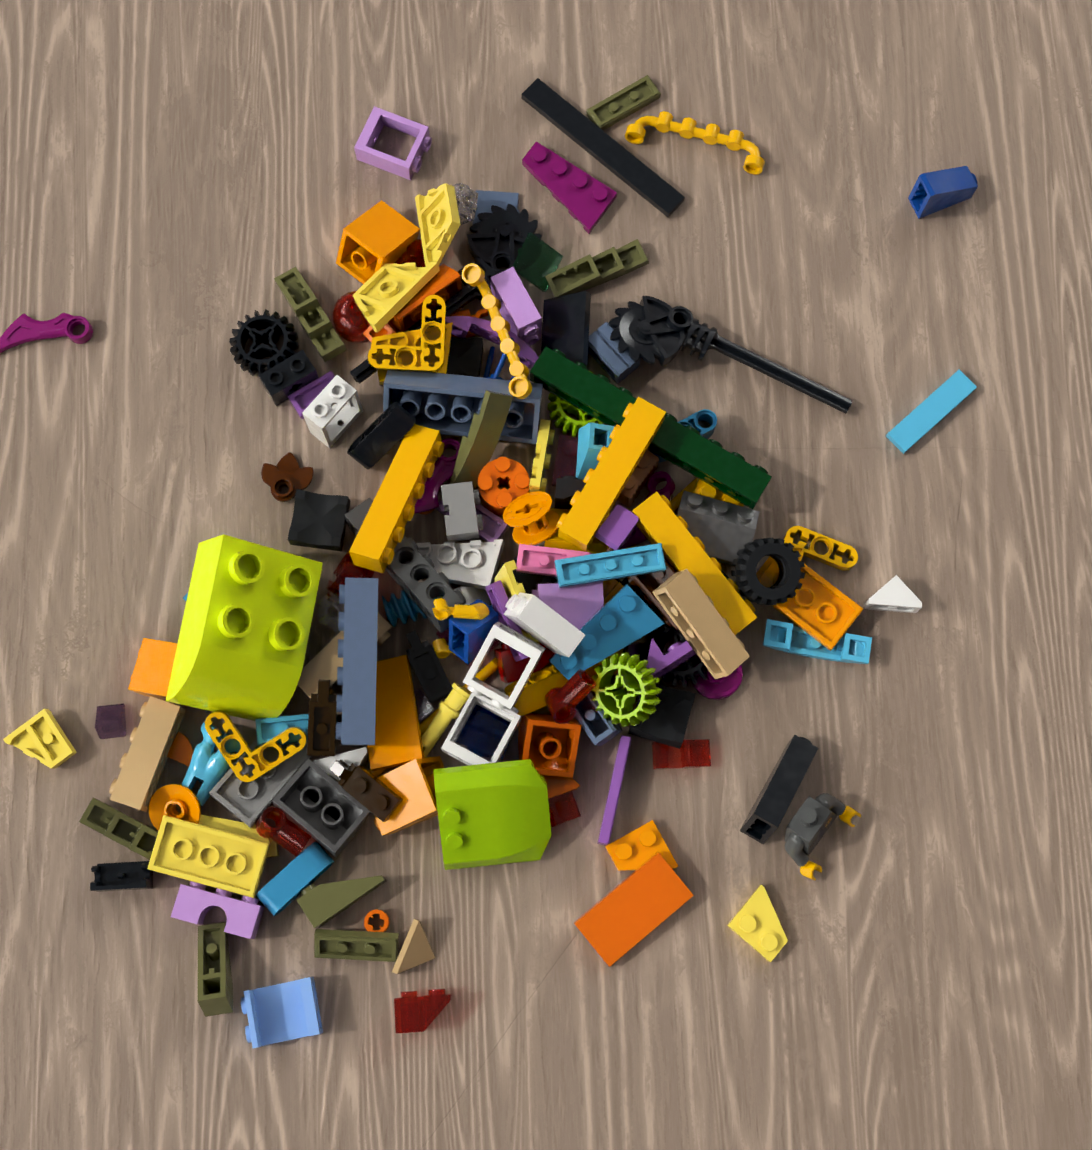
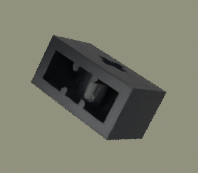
(288, 377)

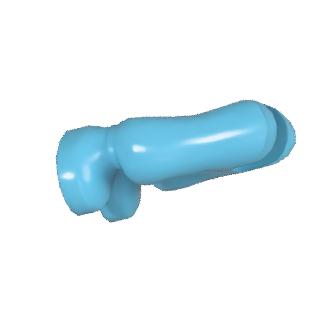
(207, 765)

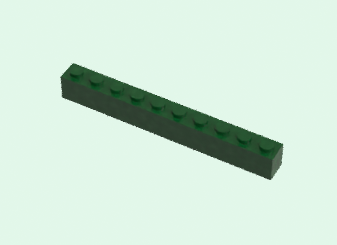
(672, 442)

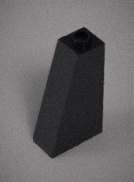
(779, 789)

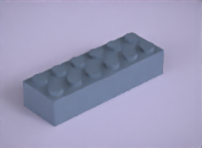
(451, 400)
(359, 661)

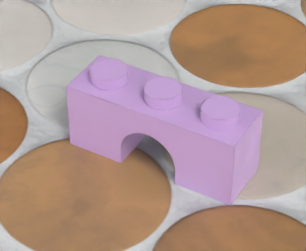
(195, 902)

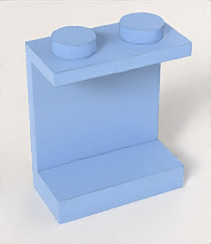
(282, 1012)

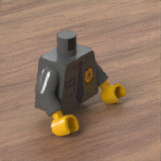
(809, 827)

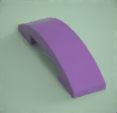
(482, 328)

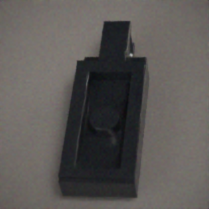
(428, 668)

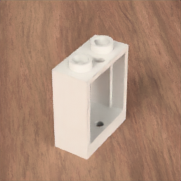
(334, 404)
(519, 643)
(466, 756)

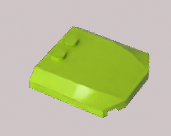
(492, 813)

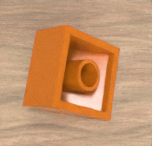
(549, 744)

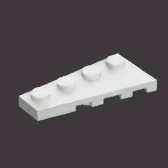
(465, 563)

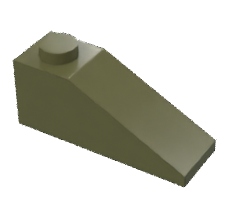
(330, 899)
(214, 970)

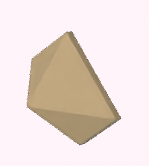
(415, 949)

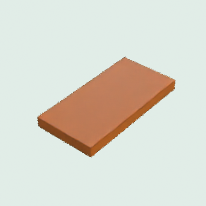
(633, 909)

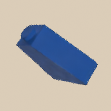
(941, 190)

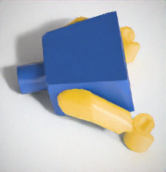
(467, 628)

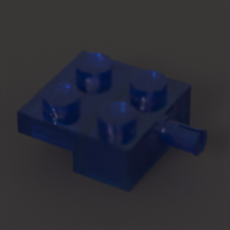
(483, 733)

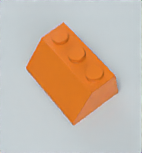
(444, 284)

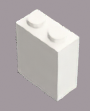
(543, 623)

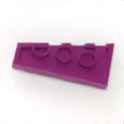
(576, 190)

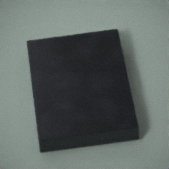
(567, 325)

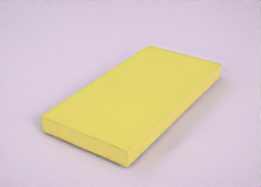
(209, 856)

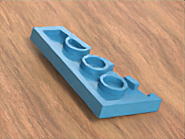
(608, 631)

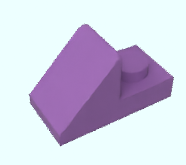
(618, 527)
(663, 663)

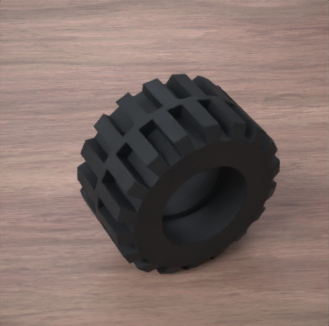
(788, 566)

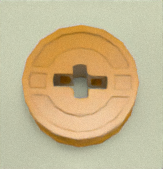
(531, 518)

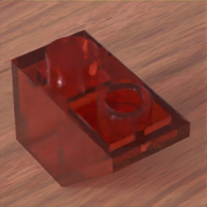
(418, 1012)

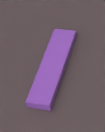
(614, 790)

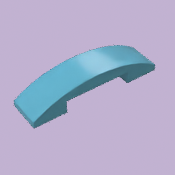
(794, 640)

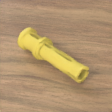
(449, 710)

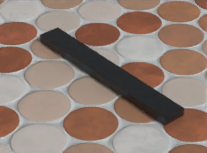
(603, 147)

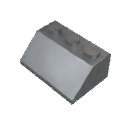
(718, 524)
(321, 807)

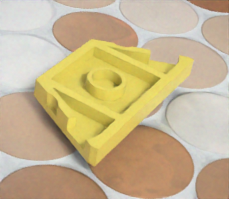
(437, 221)
(391, 290)

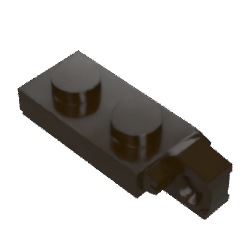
(322, 721)
(366, 789)

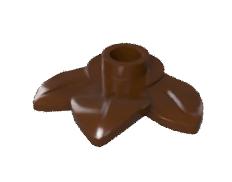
(286, 474)

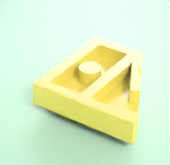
(43, 740)
(759, 925)

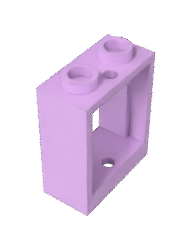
(369, 135)
(517, 306)

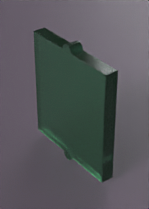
(536, 261)

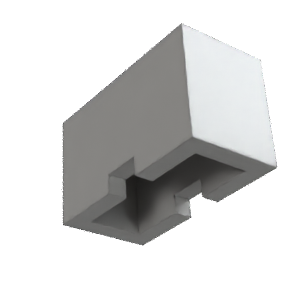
(460, 502)

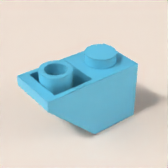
(590, 442)

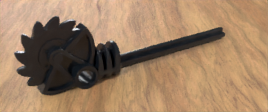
(492, 247)
(659, 330)

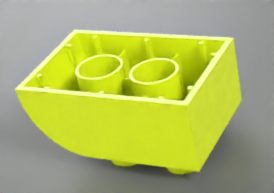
(244, 629)

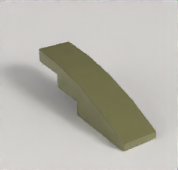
(597, 269)
(310, 314)
(482, 439)
(120, 827)

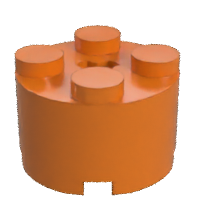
(502, 472)

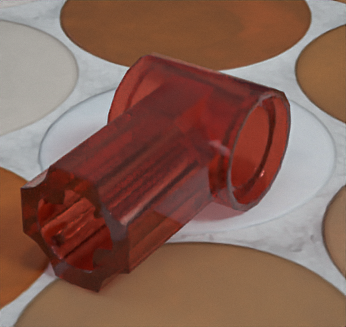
(563, 700)
(285, 833)

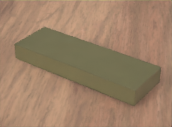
(623, 103)
(356, 945)

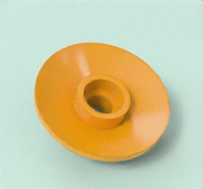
(165, 801)

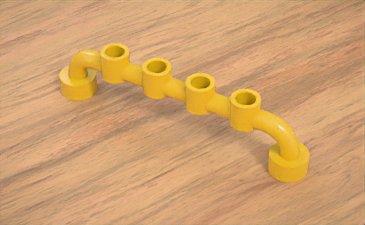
(687, 129)
(520, 385)

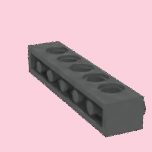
(409, 574)

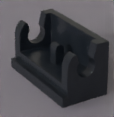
(122, 876)

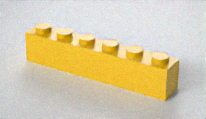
(611, 474)
(396, 499)
(687, 552)

